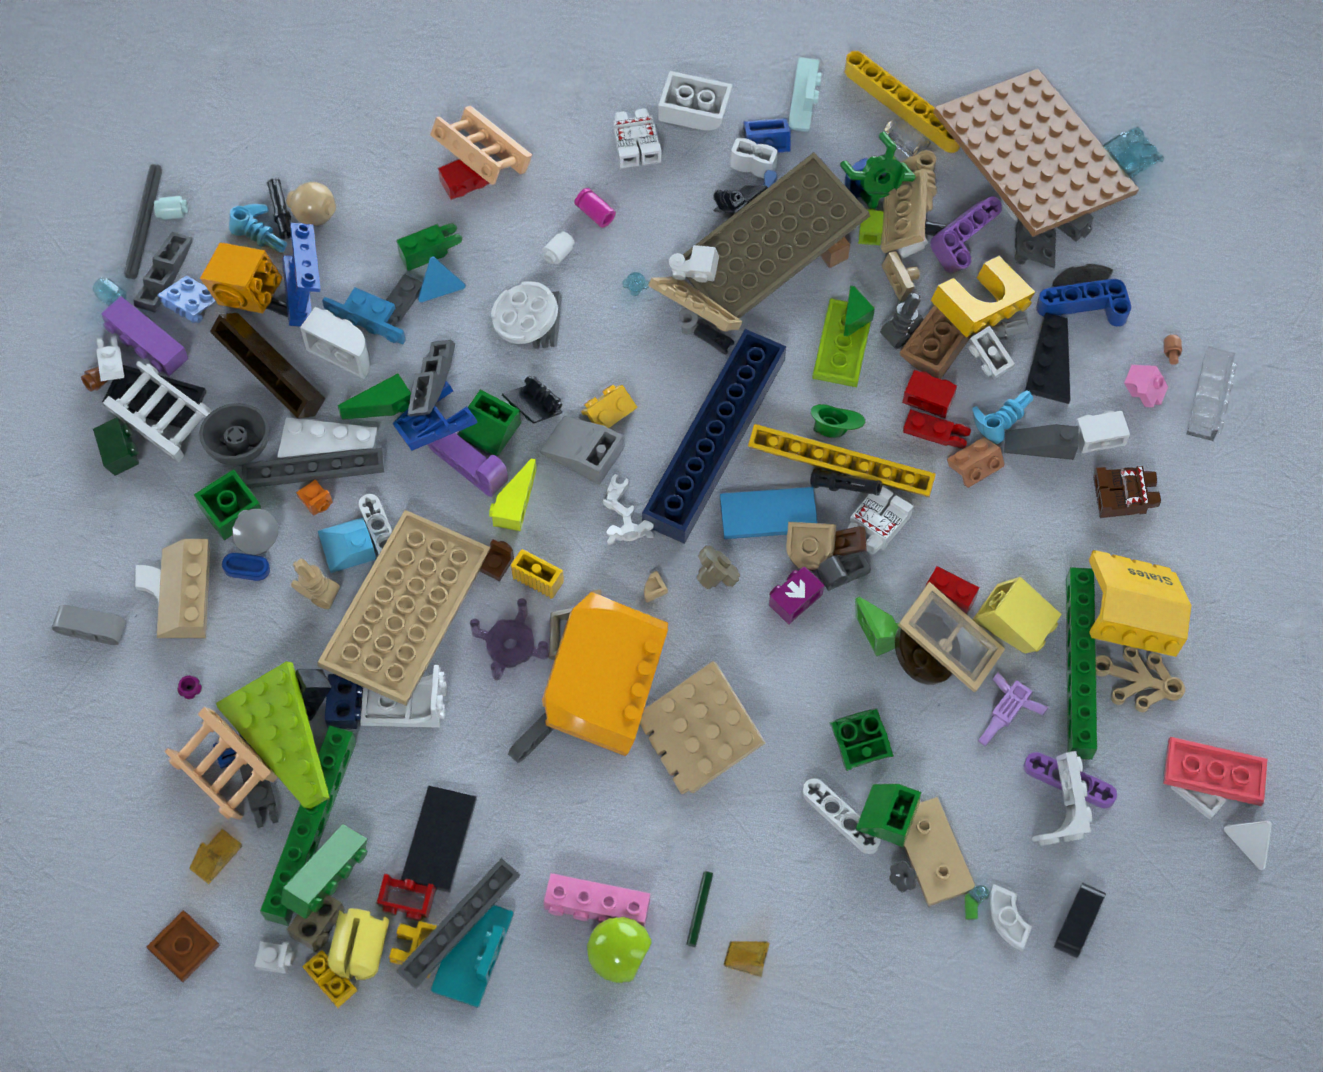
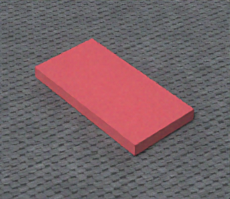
(1215, 771)

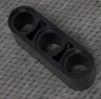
(1079, 920)

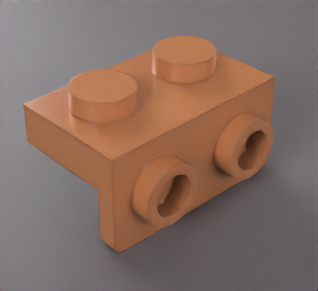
(977, 461)

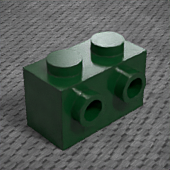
(116, 446)

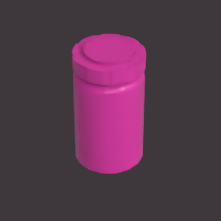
(595, 207)

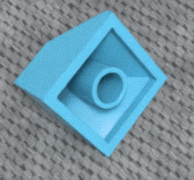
(347, 545)

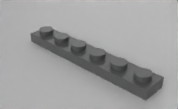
(313, 468)
(458, 923)

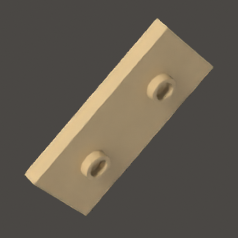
(905, 214)
(936, 855)

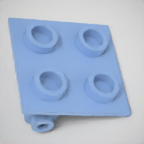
(187, 298)

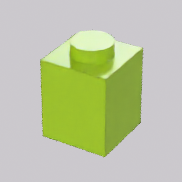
(871, 229)

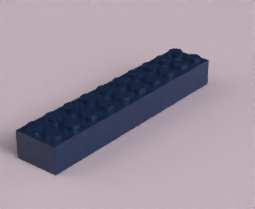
(714, 436)

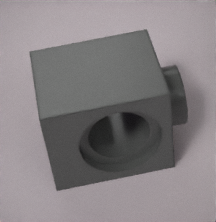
(1078, 228)

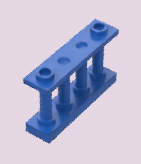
(300, 273)

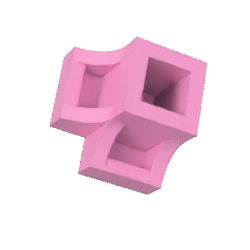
(1146, 383)

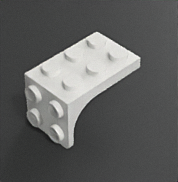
(422, 710)
(1074, 793)

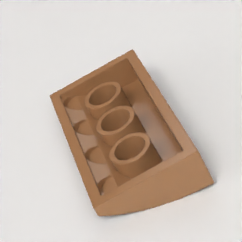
(934, 344)

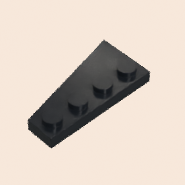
(1050, 366)

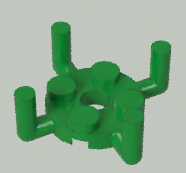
(875, 166)

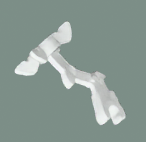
(629, 530)

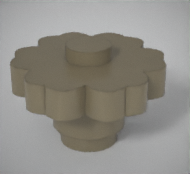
(716, 569)

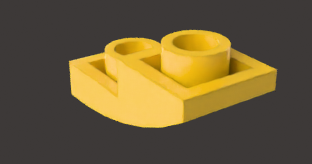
(334, 986)

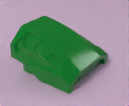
(861, 738)

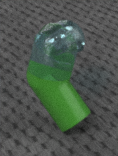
(973, 899)

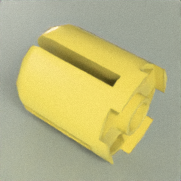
(357, 944)

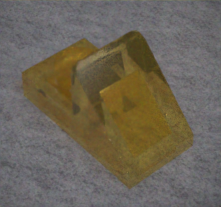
(214, 857)

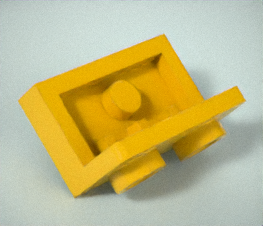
(610, 407)

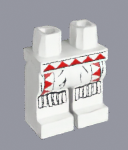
(633, 132)
(881, 518)

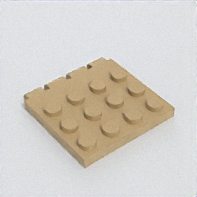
(700, 729)

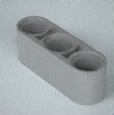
(88, 624)

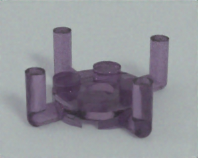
(505, 630)

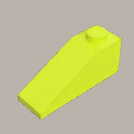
(513, 500)

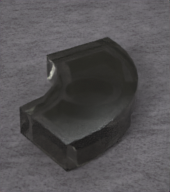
(1082, 274)

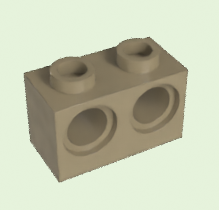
(323, 923)

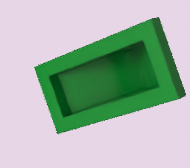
(858, 312)

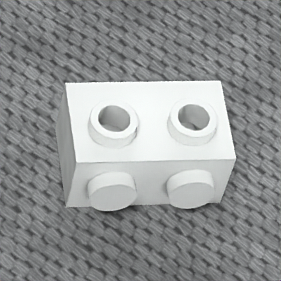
(991, 353)

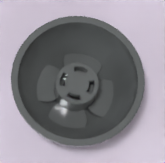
(234, 433)

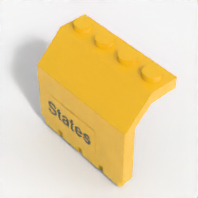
(1140, 604)

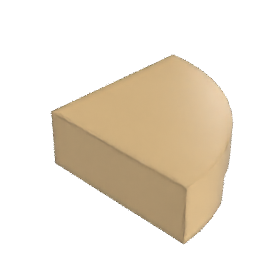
(654, 587)

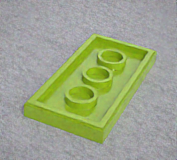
(840, 356)

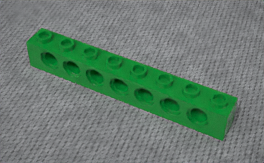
(1081, 663)
(309, 824)

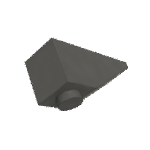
(1043, 441)

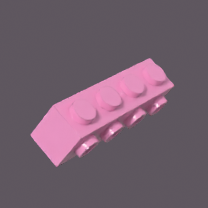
(594, 900)

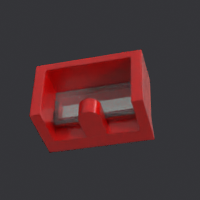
(405, 897)

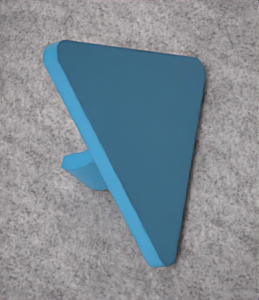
(438, 281)

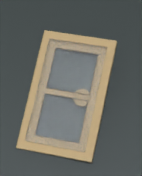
(951, 637)

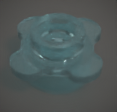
(635, 277)

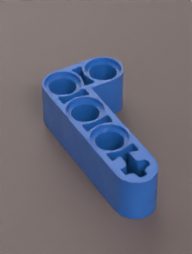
(1055, 300)

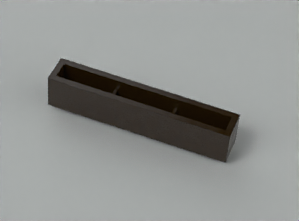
(267, 365)

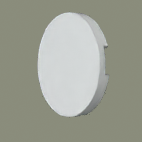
(524, 312)

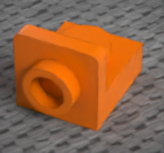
(315, 497)

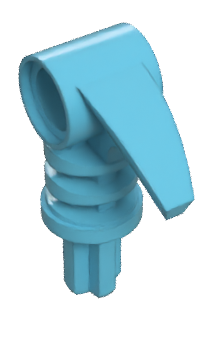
(242, 223)
(993, 424)

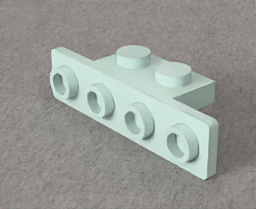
(804, 94)

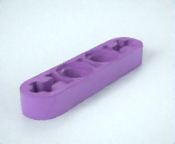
(1091, 781)

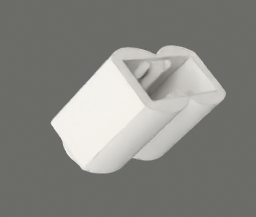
(754, 158)

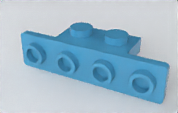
(367, 312)

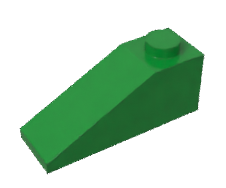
(380, 400)

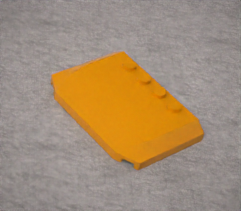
(603, 672)

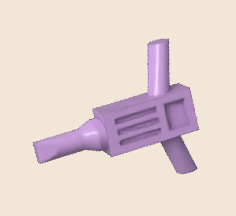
(1009, 707)

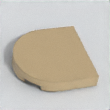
(810, 543)

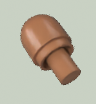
(1173, 348)

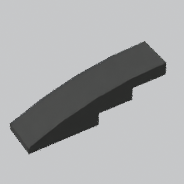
(164, 271)
(431, 380)

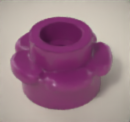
(188, 681)

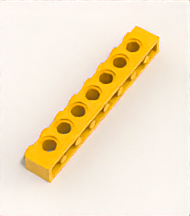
(841, 460)

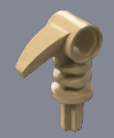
(916, 163)
(314, 585)

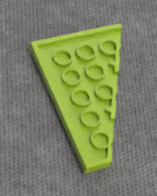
(277, 727)

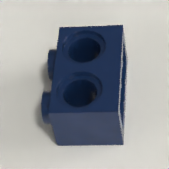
(340, 701)

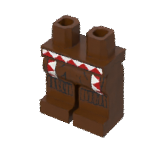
(1125, 491)

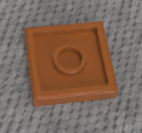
(183, 946)

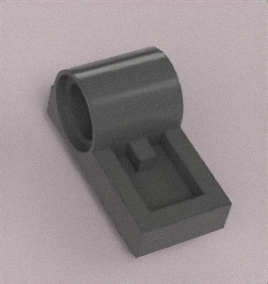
(839, 571)

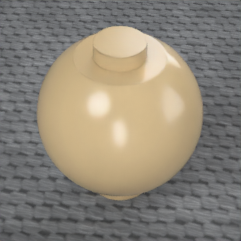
(312, 203)

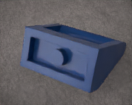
(776, 138)

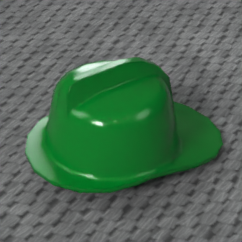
(834, 421)

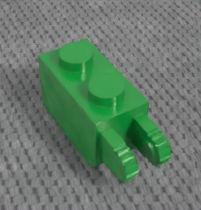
(430, 242)

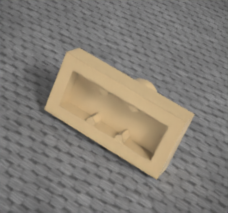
(899, 276)

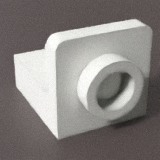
(274, 957)

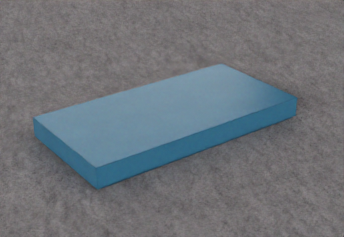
(765, 511)

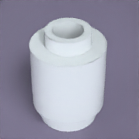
(558, 248)

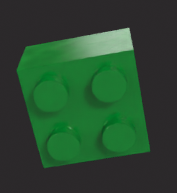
(224, 501)

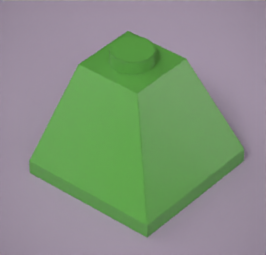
(877, 626)

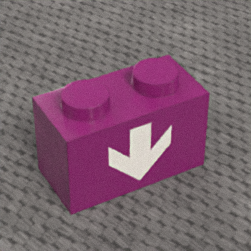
(795, 594)

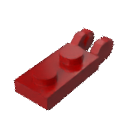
(935, 429)

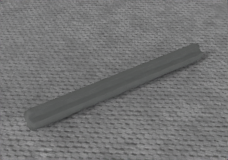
(143, 221)

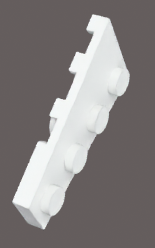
(313, 438)

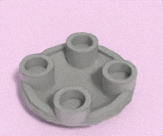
(255, 531)

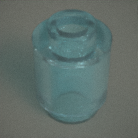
(108, 290)

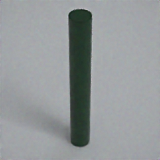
(699, 909)

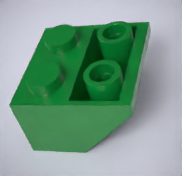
(495, 423)
(889, 812)

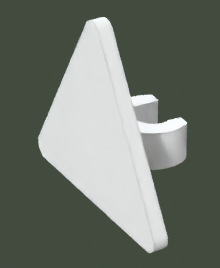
(1252, 840)

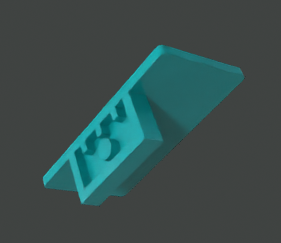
(468, 967)

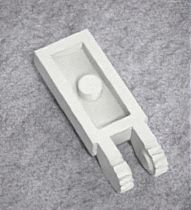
(109, 360)

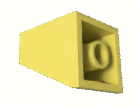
(1018, 615)

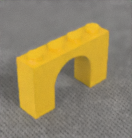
(975, 315)

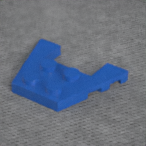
(425, 429)

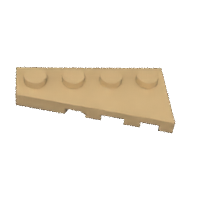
(696, 301)

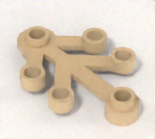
(1142, 679)

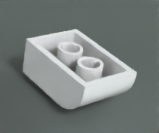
(693, 101)
(336, 341)

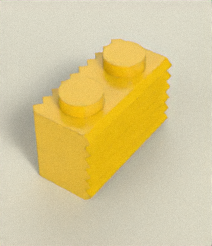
(537, 573)

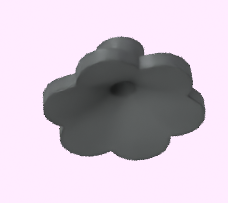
(903, 876)

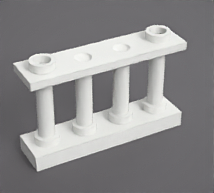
(155, 432)

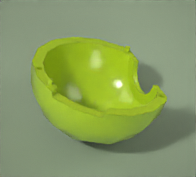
(618, 949)

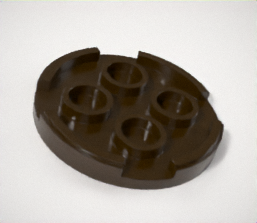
(917, 661)

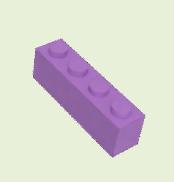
(144, 336)

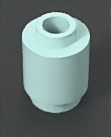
(170, 207)

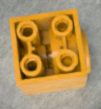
(241, 277)

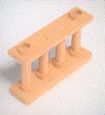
(490, 136)
(244, 755)

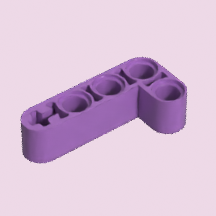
(949, 242)
(484, 473)

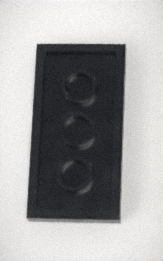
(120, 387)
(439, 838)

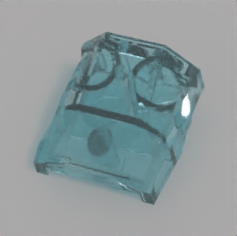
(1129, 152)

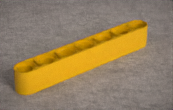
(898, 99)

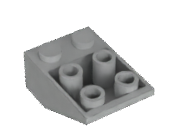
(584, 447)

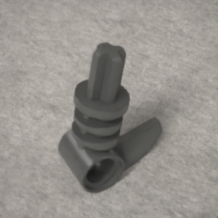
(904, 322)

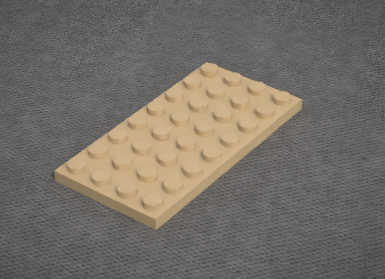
(404, 607)

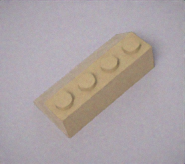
(184, 589)

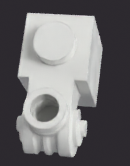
(700, 267)

